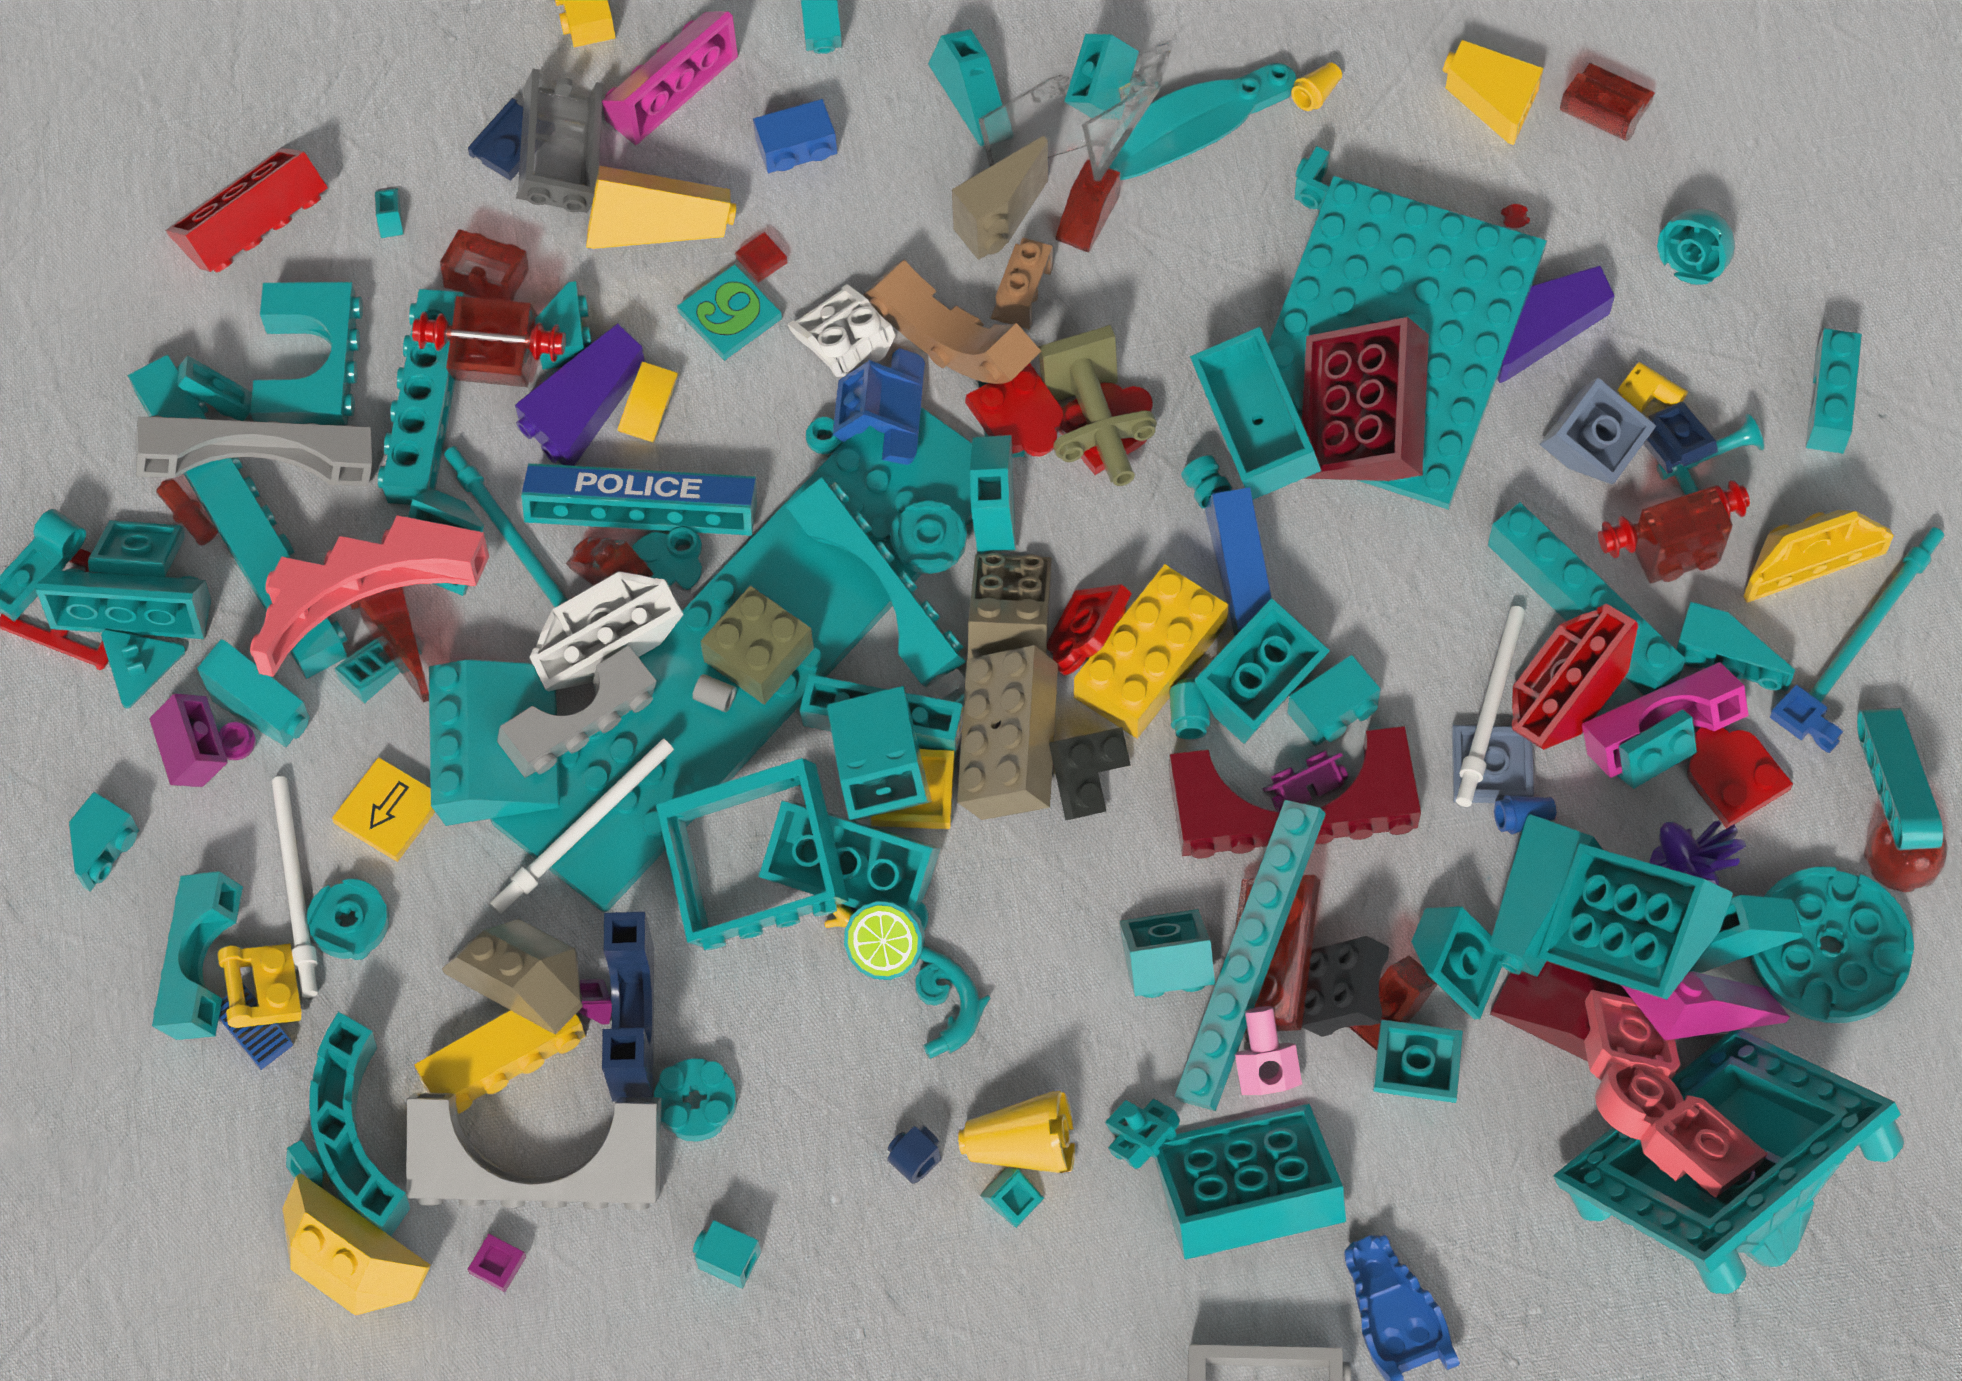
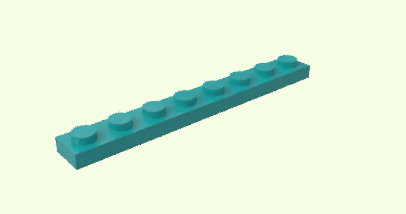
(1250, 955)

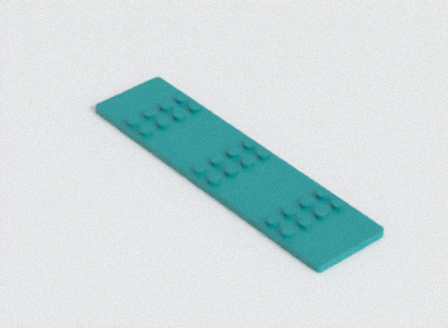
(808, 579)

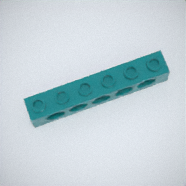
(406, 482)

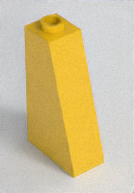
(654, 209)

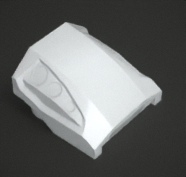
(845, 332)

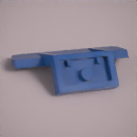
(886, 401)

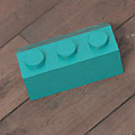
(1259, 670)

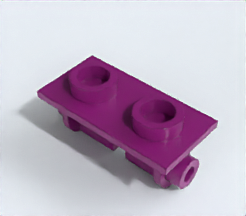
(1320, 773)

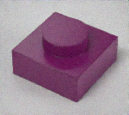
(496, 1263)

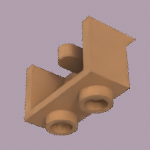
(1021, 282)

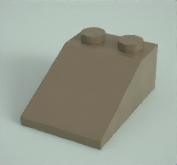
(997, 199)

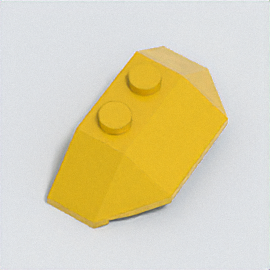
(1815, 549)
(346, 1252)

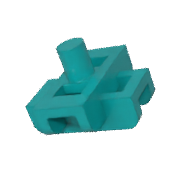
(1130, 1139)

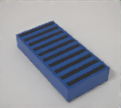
(260, 1042)

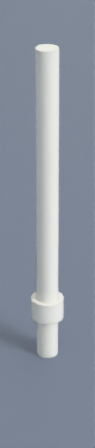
(1474, 766)
(526, 879)
(303, 954)

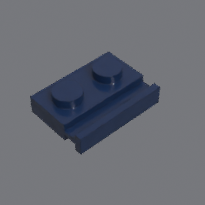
(500, 141)
(1679, 438)

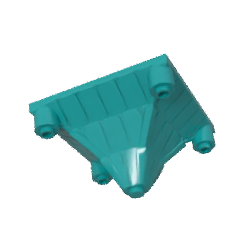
(1784, 1105)

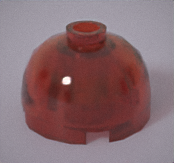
(1902, 868)

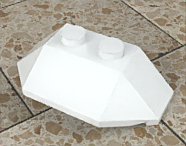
(599, 624)

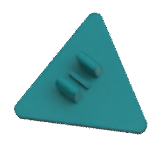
(138, 662)

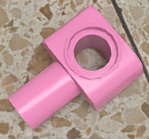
(1264, 1048)

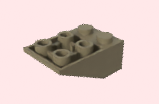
(1008, 603)

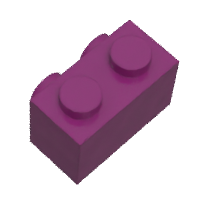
(188, 740)

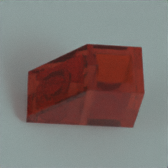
(602, 557)

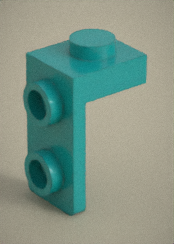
(1309, 176)

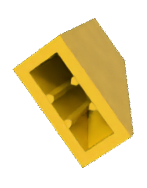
(1493, 87)

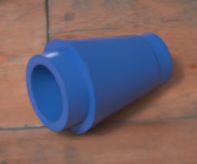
(1513, 811)

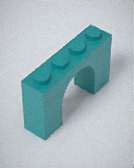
(318, 310)

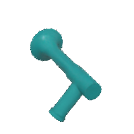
(1746, 435)

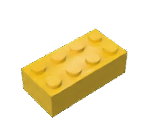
(1150, 651)

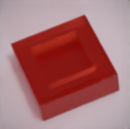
(761, 257)

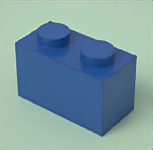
(795, 136)

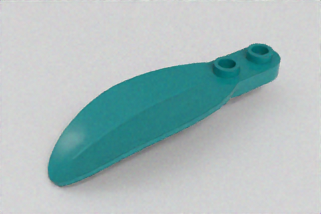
(1199, 117)

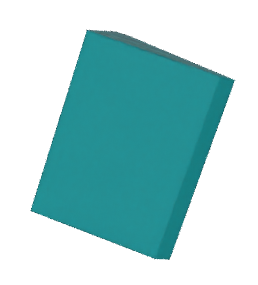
(1418, 1061)

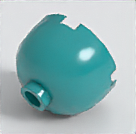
(1697, 245)

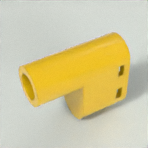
(1645, 384)

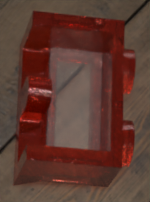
(483, 267)

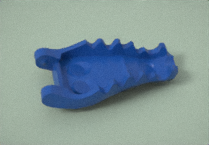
(1397, 1316)

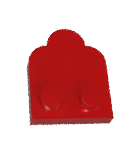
(1120, 402)
(1020, 410)
(1086, 625)
(1735, 774)

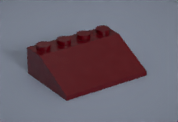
(1367, 400)
(1552, 1005)

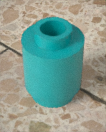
(1188, 710)

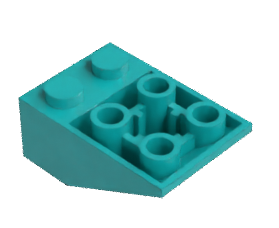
(877, 754)

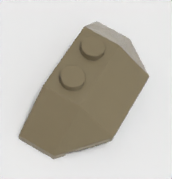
(522, 972)

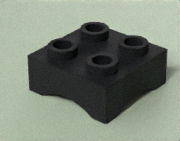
(1344, 985)

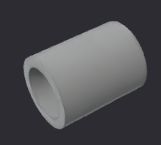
(714, 693)

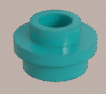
(820, 427)

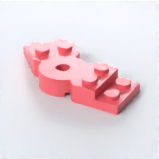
(1648, 1106)

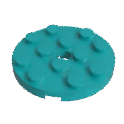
(1873, 952)

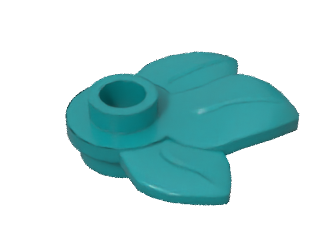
(666, 561)

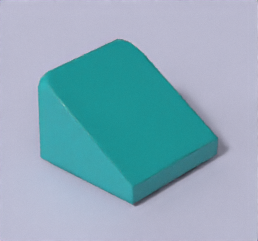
(1012, 1196)

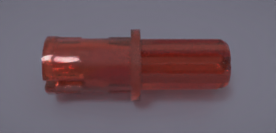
(186, 512)

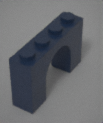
(630, 1041)

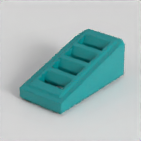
(376, 680)

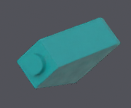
(252, 697)

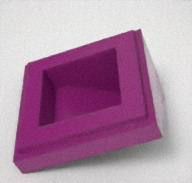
(595, 1000)

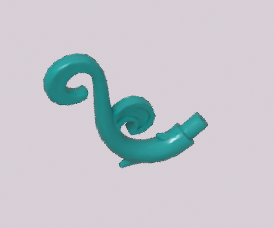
(971, 1007)

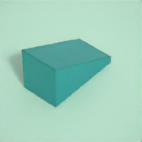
(388, 213)

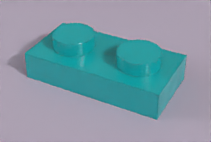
(214, 388)

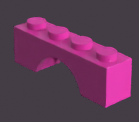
(1709, 696)

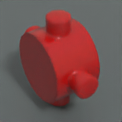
(1515, 216)

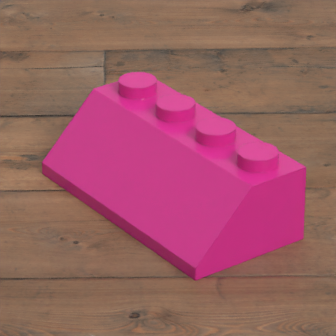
(671, 76)

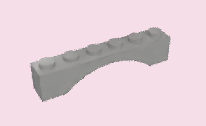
(178, 444)

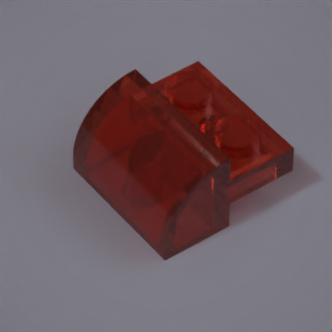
(1606, 101)

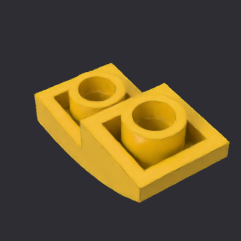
(647, 402)

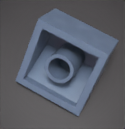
(1598, 433)

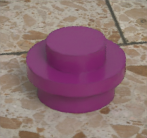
(237, 740)

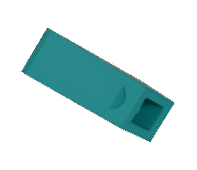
(966, 77)
(1717, 637)

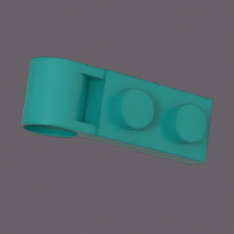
(52, 548)

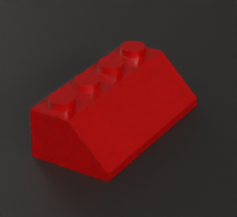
(248, 209)

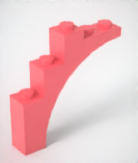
(408, 555)

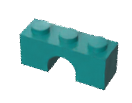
(1835, 391)

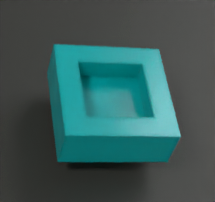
(302, 1161)

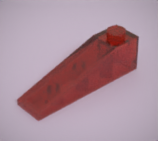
(390, 623)

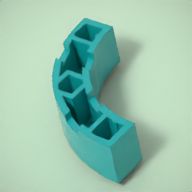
(332, 1108)

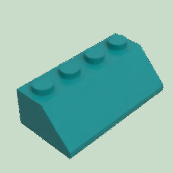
(125, 603)
(871, 859)

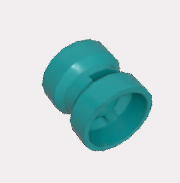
(1205, 479)

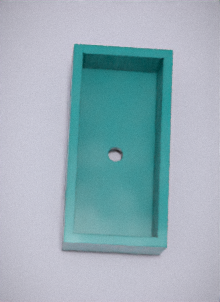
(1245, 386)

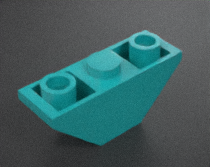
(992, 493)
(1749, 928)

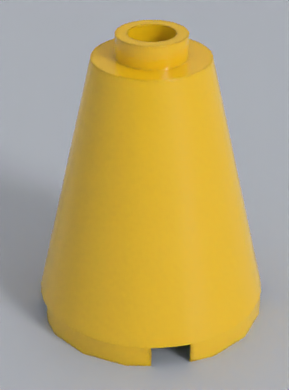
(1023, 1135)

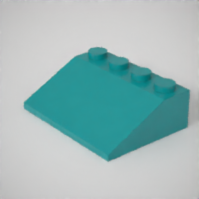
(468, 767)
(1633, 921)
(1250, 1181)

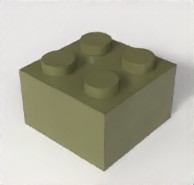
(757, 644)

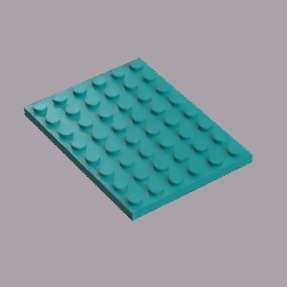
(1448, 273)

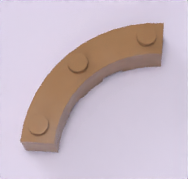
(947, 335)

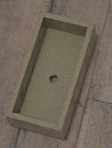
(1007, 766)

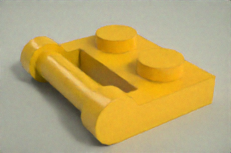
(273, 984)

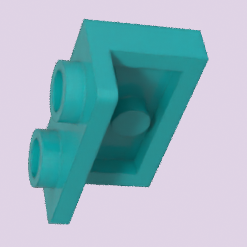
(1657, 749)

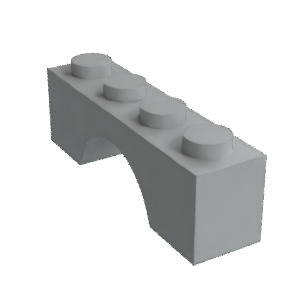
(538, 738)

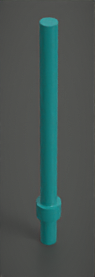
(472, 482)
(1914, 562)

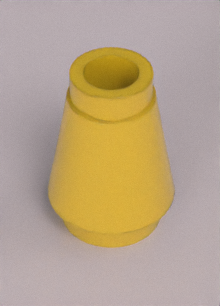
(1316, 86)

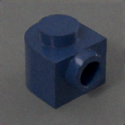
(914, 1153)

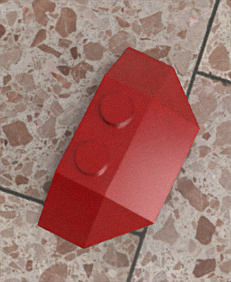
(1573, 676)

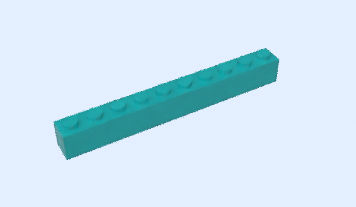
(235, 512)

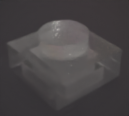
(947, 687)

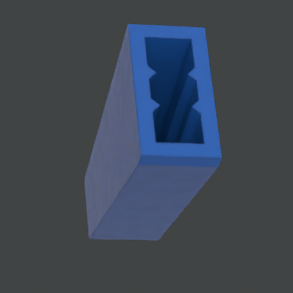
(1238, 554)

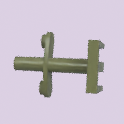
(1077, 369)

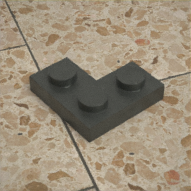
(1078, 765)

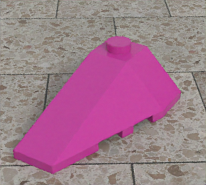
(1709, 1006)

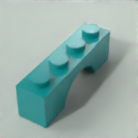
(202, 911)

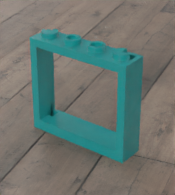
(677, 811)

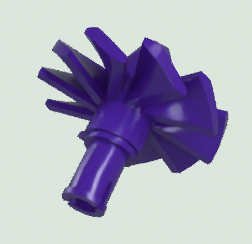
(1700, 856)

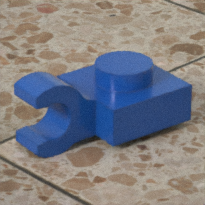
(1804, 714)

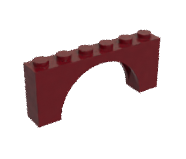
(1218, 820)

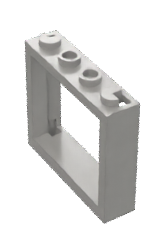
(1204, 1355)

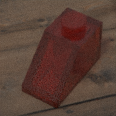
(1088, 208)
(1401, 995)

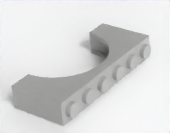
(448, 1165)

